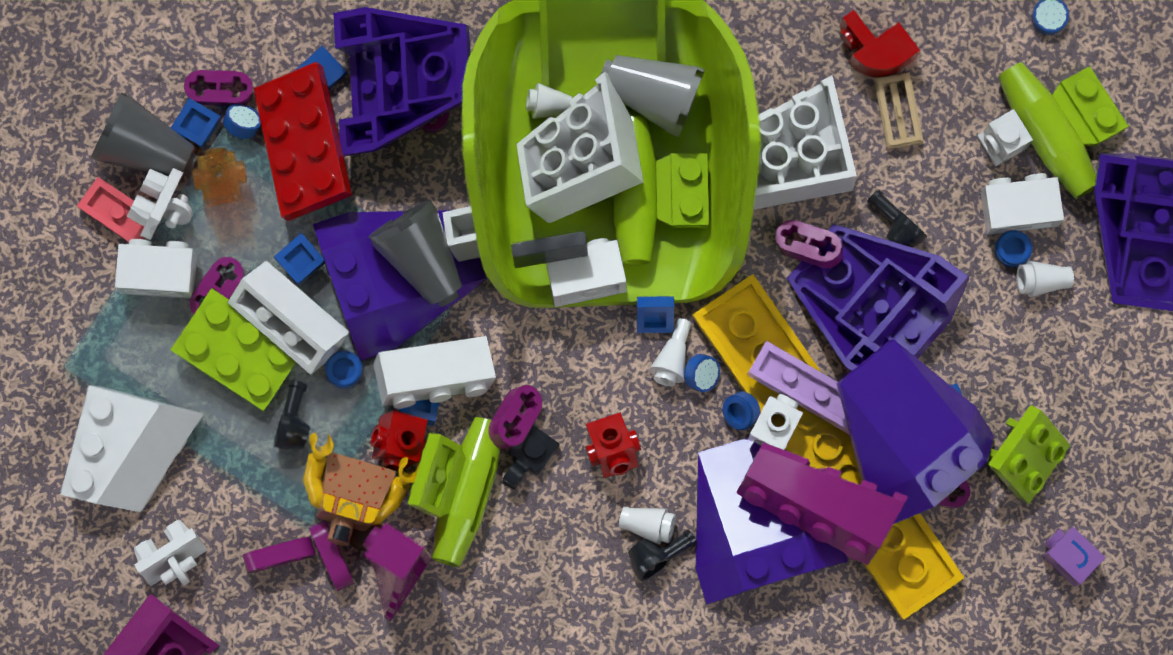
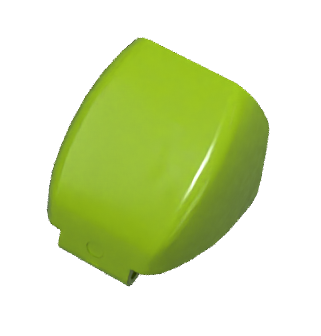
(566, 49)

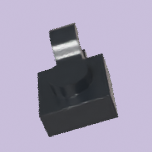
(530, 454)

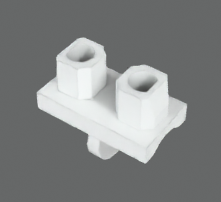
(173, 209)
(172, 559)

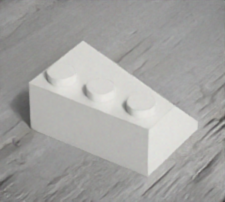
(804, 149)
(580, 154)
(124, 448)

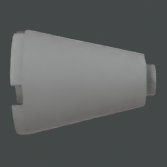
(656, 89)

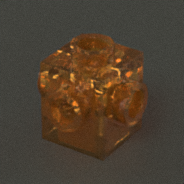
(220, 189)

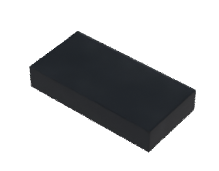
(549, 249)

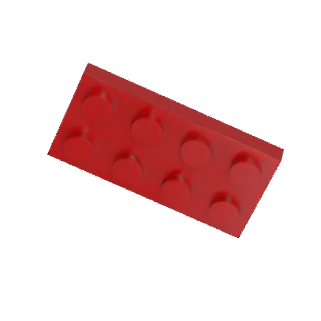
(302, 141)

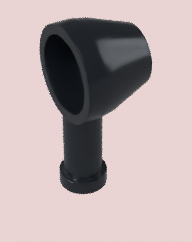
(903, 228)
(291, 430)
(646, 554)

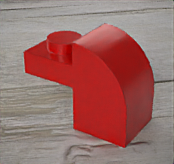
(878, 55)

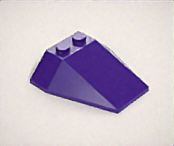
(400, 73)
(1137, 227)
(373, 295)
(878, 295)
(911, 429)
(741, 542)

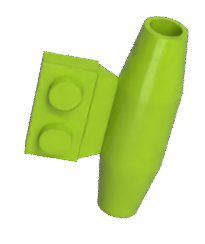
(1064, 121)
(671, 193)
(455, 488)

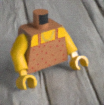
(351, 490)

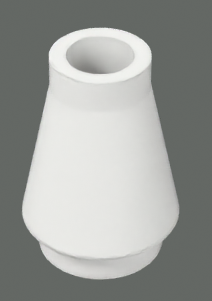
(1042, 278)
(649, 523)

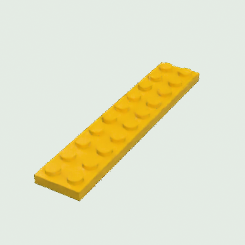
(911, 561)

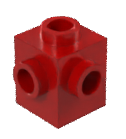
(398, 437)
(612, 445)

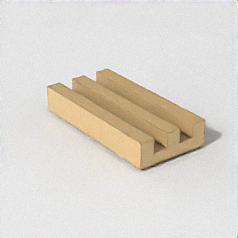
(892, 81)

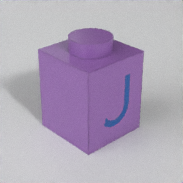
(1072, 555)

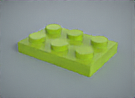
(233, 351)

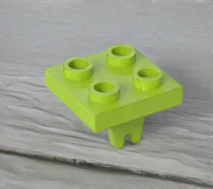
(1028, 454)

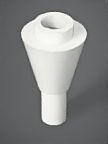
(546, 102)
(670, 363)

